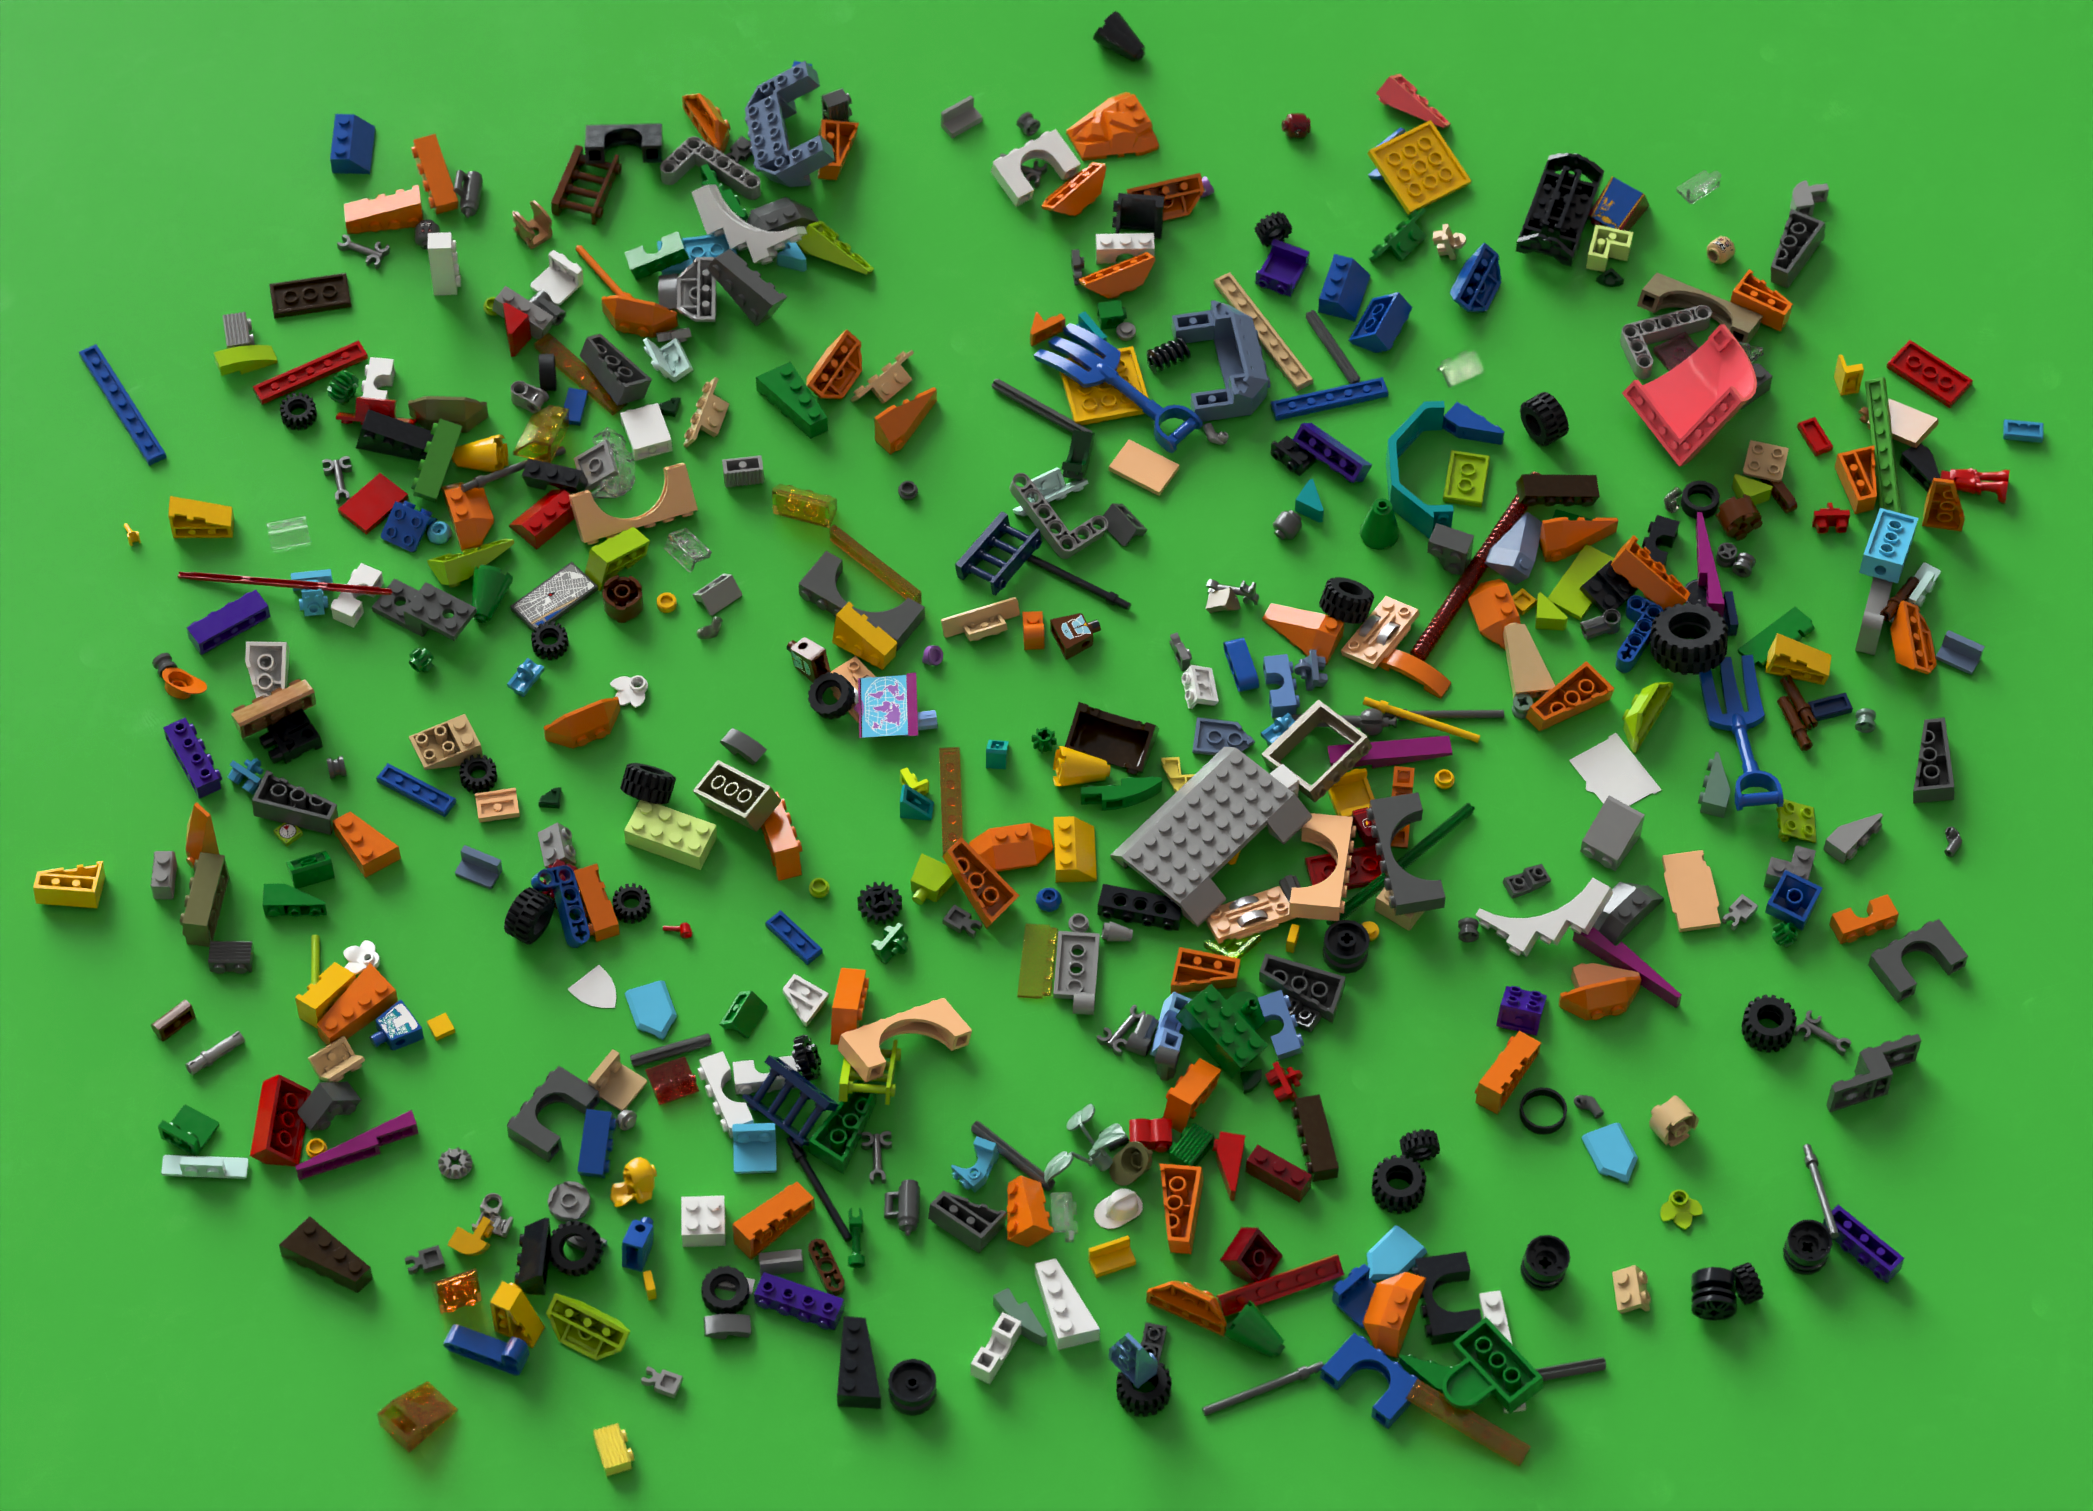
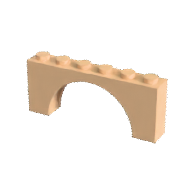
(675, 500)
(1325, 898)
(932, 1019)

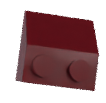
(1251, 1255)

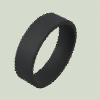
(1543, 1092)

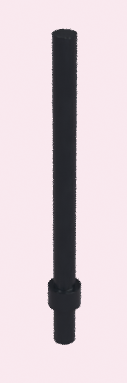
(1110, 597)
(800, 1156)

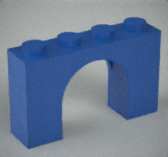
(1358, 1355)

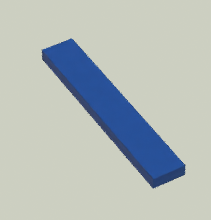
(1329, 399)

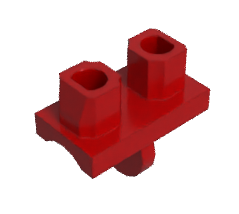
(1830, 517)
(1278, 1074)

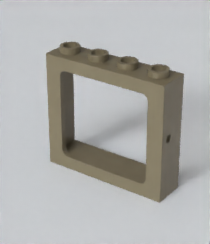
(1301, 728)

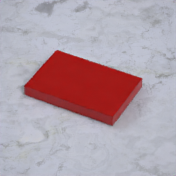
(372, 503)

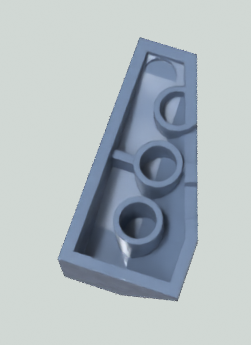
(1516, 550)

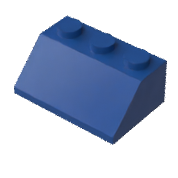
(352, 145)
(1343, 288)
(1381, 323)

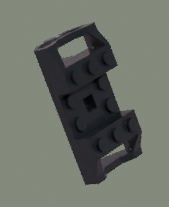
(1557, 229)

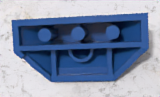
(1478, 280)

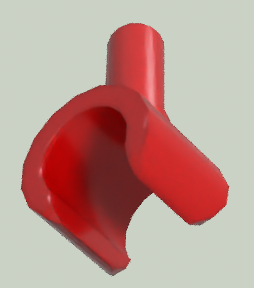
(684, 929)

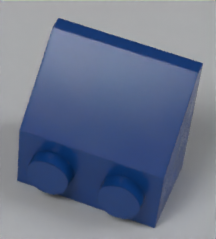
(1793, 899)

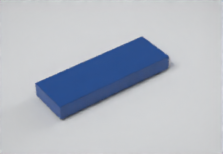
(794, 937)

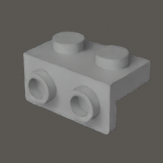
(556, 844)

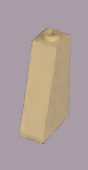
(1525, 663)

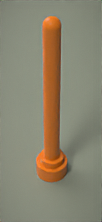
(600, 272)

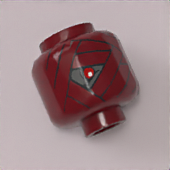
(1296, 125)

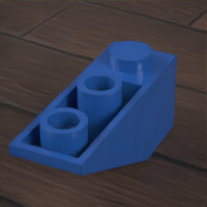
(1468, 425)

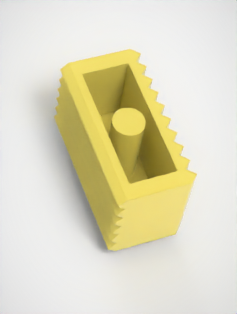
(612, 1449)

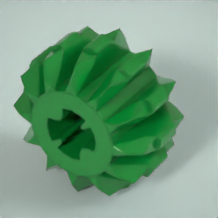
(343, 387)

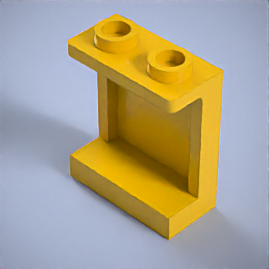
(1351, 792)

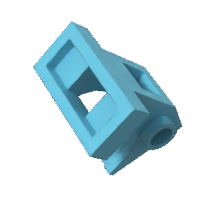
(313, 601)
(987, 1156)

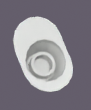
(1118, 1209)

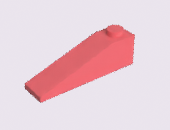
(1402, 95)

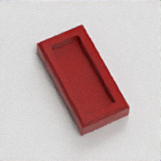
(1815, 436)

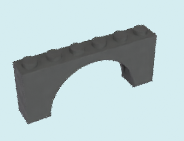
(821, 589)
(1406, 891)

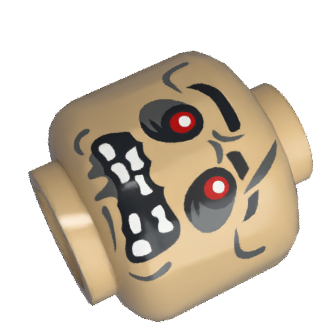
(1720, 250)

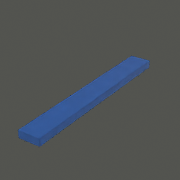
(122, 405)

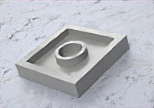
(597, 464)

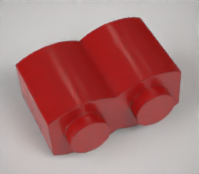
(1153, 1133)

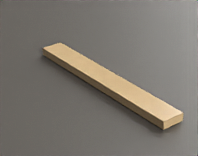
(1268, 337)

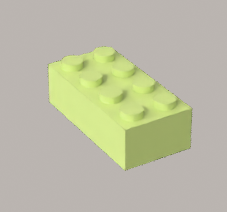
(670, 834)

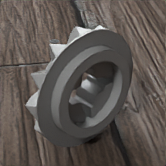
(455, 1171)

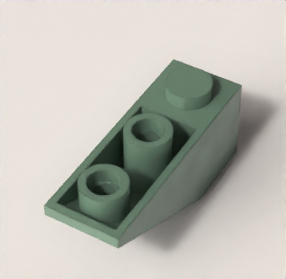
(1717, 791)

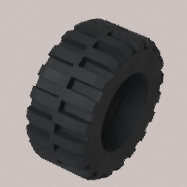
(1689, 655)

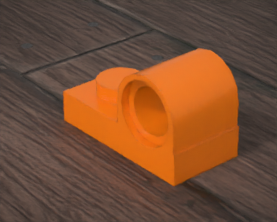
(1033, 630)

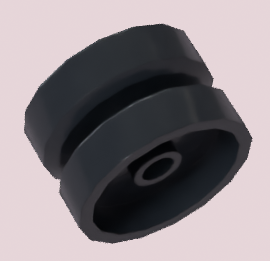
(1346, 946)
(912, 1387)

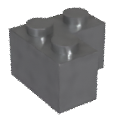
(1800, 866)

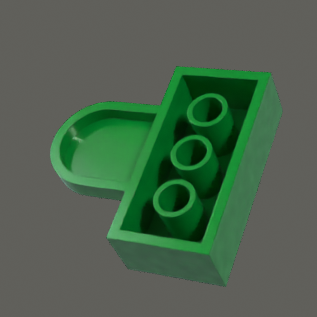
(1226, 1027)
(1489, 1368)

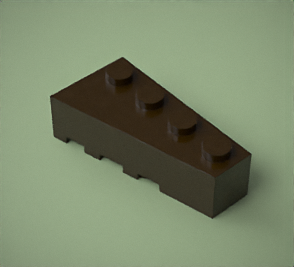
(320, 1251)

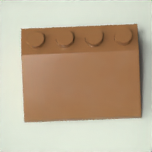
(273, 707)

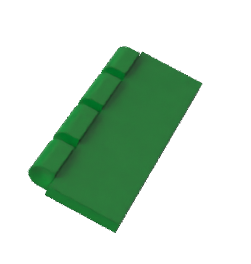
(1792, 625)

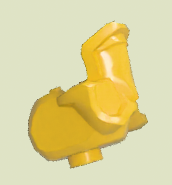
(637, 1185)

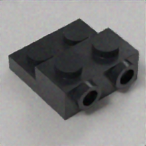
(1608, 589)

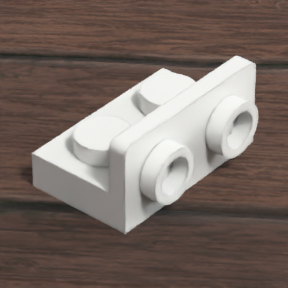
(1199, 686)

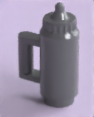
(471, 191)
(907, 1205)

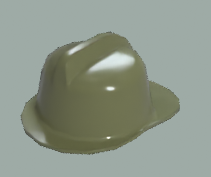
(1130, 1163)

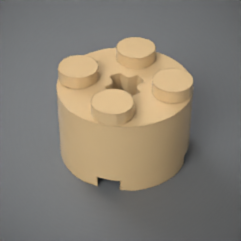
(1673, 1121)

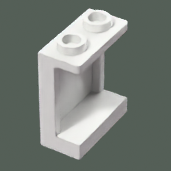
(646, 431)

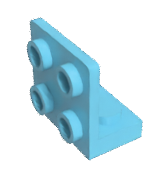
(754, 1148)

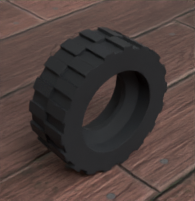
(821, 685)
(720, 1275)

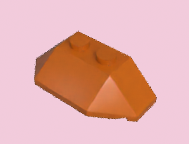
(707, 120)
(1077, 191)
(1179, 194)
(1120, 277)
(638, 316)
(837, 368)
(469, 514)
(1493, 609)
(1912, 639)
(584, 724)
(1013, 846)
(1601, 998)
(1190, 1304)
(1392, 1311)

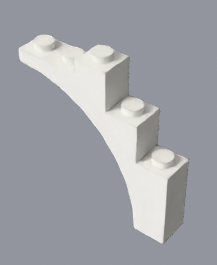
(721, 220)
(1551, 927)

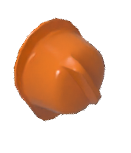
(182, 684)

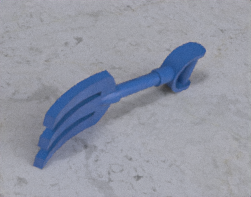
(1105, 371)
(1739, 723)

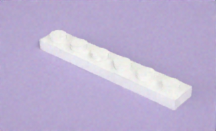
(1493, 1309)

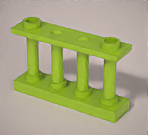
(849, 1075)

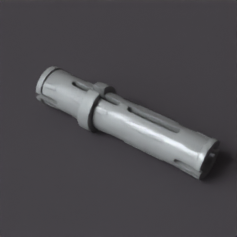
(207, 1057)

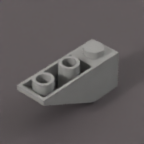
(1849, 837)

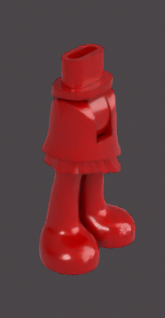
(1971, 481)

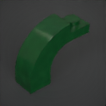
(1079, 455)

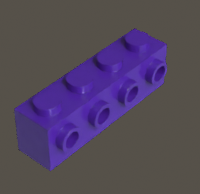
(1332, 452)
(228, 621)
(192, 757)
(1866, 1246)
(799, 1301)

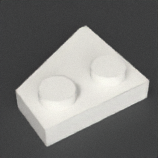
(804, 998)

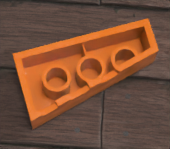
(1181, 1197)

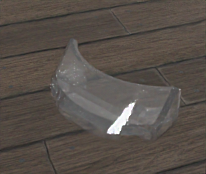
(624, 481)

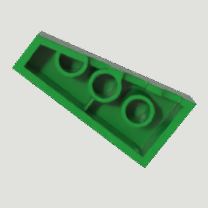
(842, 1129)

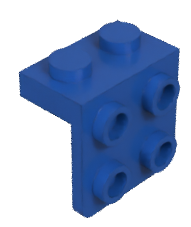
(406, 525)
(1354, 1294)

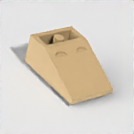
(446, 744)

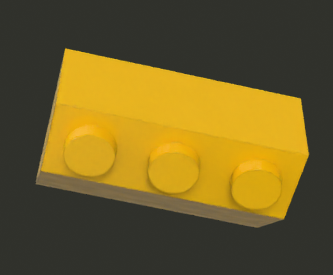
(1074, 850)

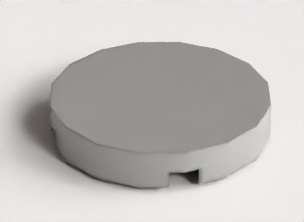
(569, 1201)

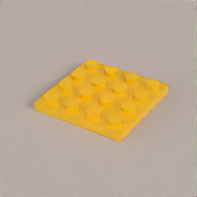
(1419, 167)
(1104, 400)

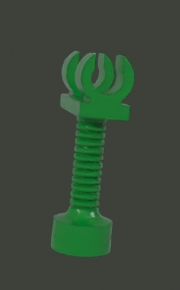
(856, 1260)

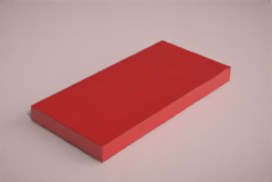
(1929, 373)
(1363, 870)

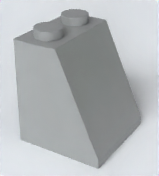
(1612, 833)

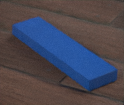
(416, 790)

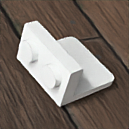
(559, 279)

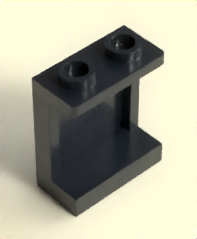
(1139, 213)

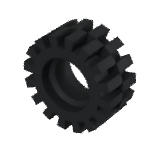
(1273, 228)
(298, 420)
(549, 631)
(478, 764)
(631, 913)
(1420, 1145)
(1748, 1284)

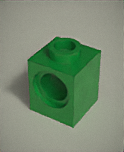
(1111, 314)

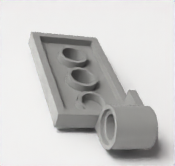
(1077, 985)

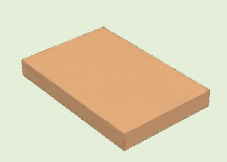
(1144, 467)

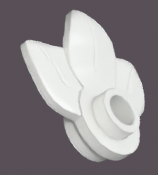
(628, 692)
(361, 956)

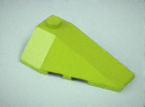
(824, 243)
(454, 568)

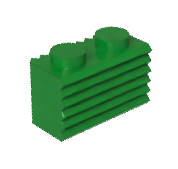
(1192, 1146)

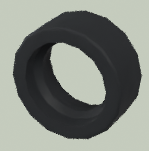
(547, 372)
(1704, 488)

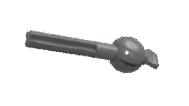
(1370, 721)

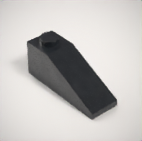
(1920, 465)

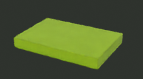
(1466, 478)

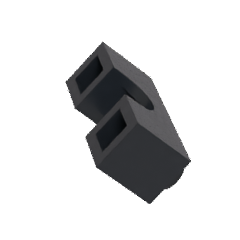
(540, 474)
(1662, 533)

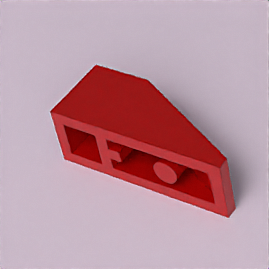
(1229, 1159)

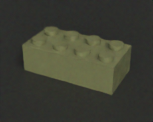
(737, 795)
(205, 899)

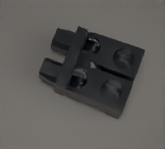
(290, 737)

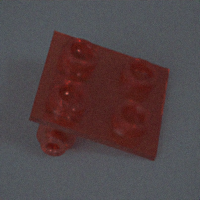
(672, 1080)

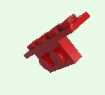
(382, 406)

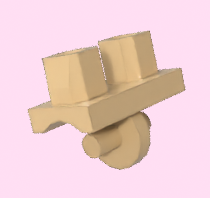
(1448, 242)

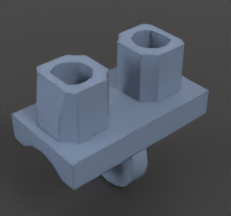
(1309, 670)

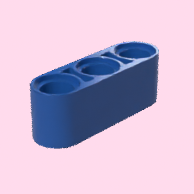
(1241, 664)

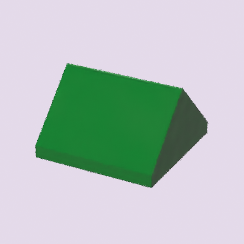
(311, 869)

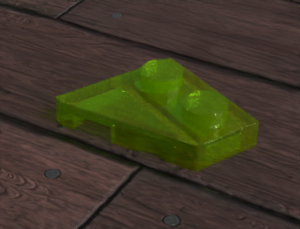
(1233, 947)

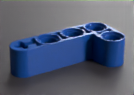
(1637, 636)
(565, 906)
(488, 1350)

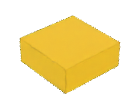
(1523, 601)
(1292, 938)
(441, 1026)
(649, 1285)

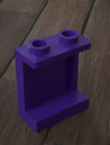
(1282, 268)

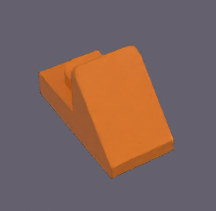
(1043, 329)

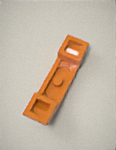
(1417, 670)
(1402, 784)

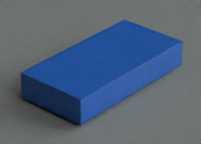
(576, 403)

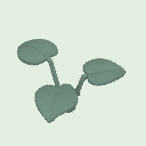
(1097, 1154)

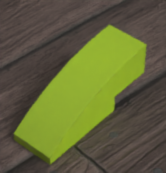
(244, 358)

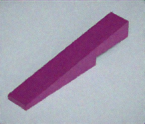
(1706, 568)
(1397, 751)
(1624, 958)
(360, 1147)

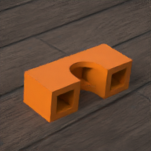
(1850, 927)

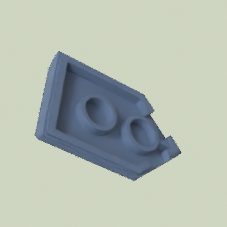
(1215, 734)

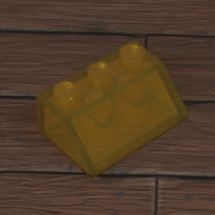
(543, 434)
(804, 505)

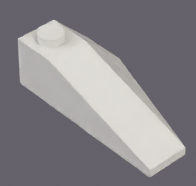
(267, 666)

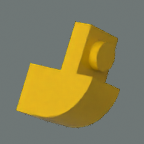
(472, 1244)

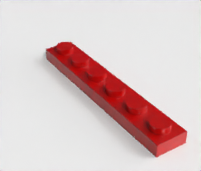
(310, 372)
(1281, 1284)

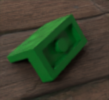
(744, 1013)

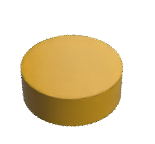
(666, 602)

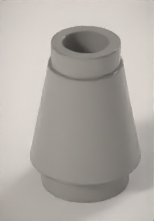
(1116, 932)

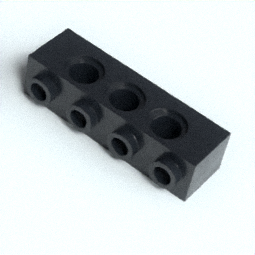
(1134, 899)

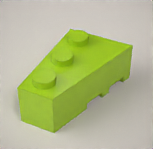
(615, 554)

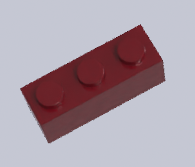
(1278, 1173)

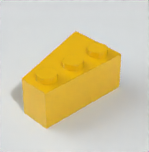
(200, 519)
(1798, 660)

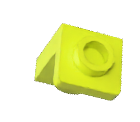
(911, 781)

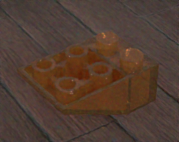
(457, 1291)
(415, 1415)

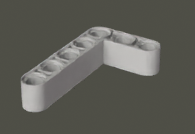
(699, 152)
(1639, 334)
(1053, 521)
(1872, 619)

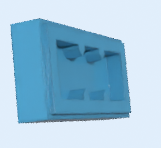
(2023, 430)

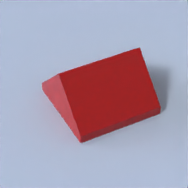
(517, 328)

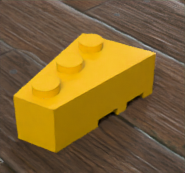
(862, 638)
(70, 887)
(324, 993)
(515, 1315)

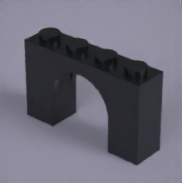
(603, 137)
(1438, 1270)

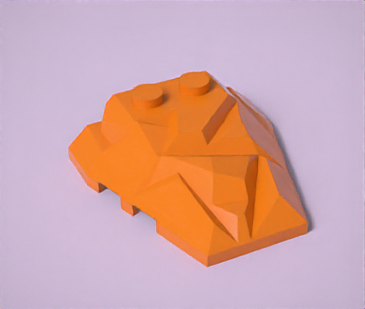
(1114, 128)

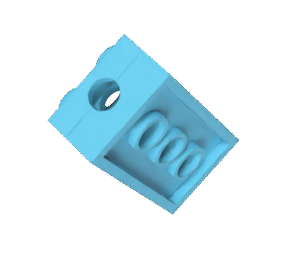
(1878, 543)

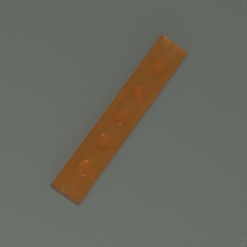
(577, 372)
(874, 565)
(950, 796)
(1468, 1423)

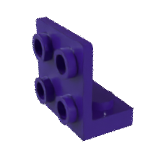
(1521, 1010)

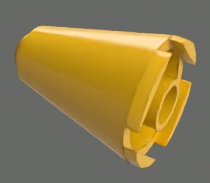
(482, 455)
(1078, 768)

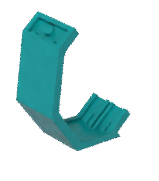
(1404, 503)

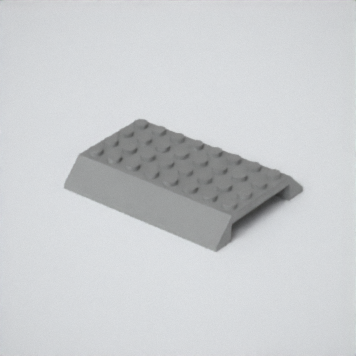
(1207, 827)

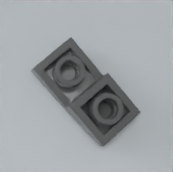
(668, 291)
(743, 744)
(1526, 882)
(1305, 1017)
(722, 1325)
(1154, 1339)

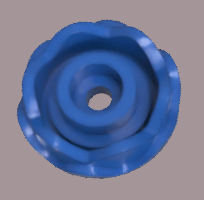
(1048, 905)

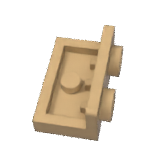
(1631, 1289)

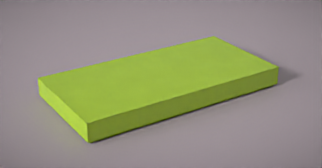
(1567, 592)

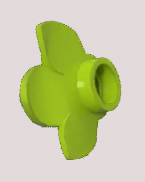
(1680, 1212)

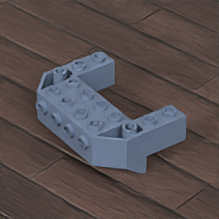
(766, 118)
(1238, 359)

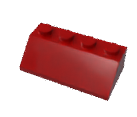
(278, 1125)

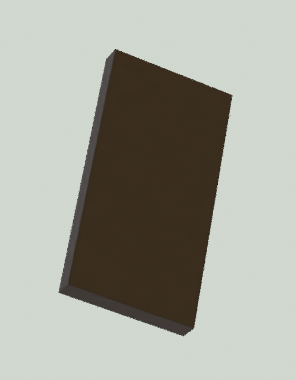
(310, 295)

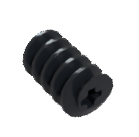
(1167, 353)

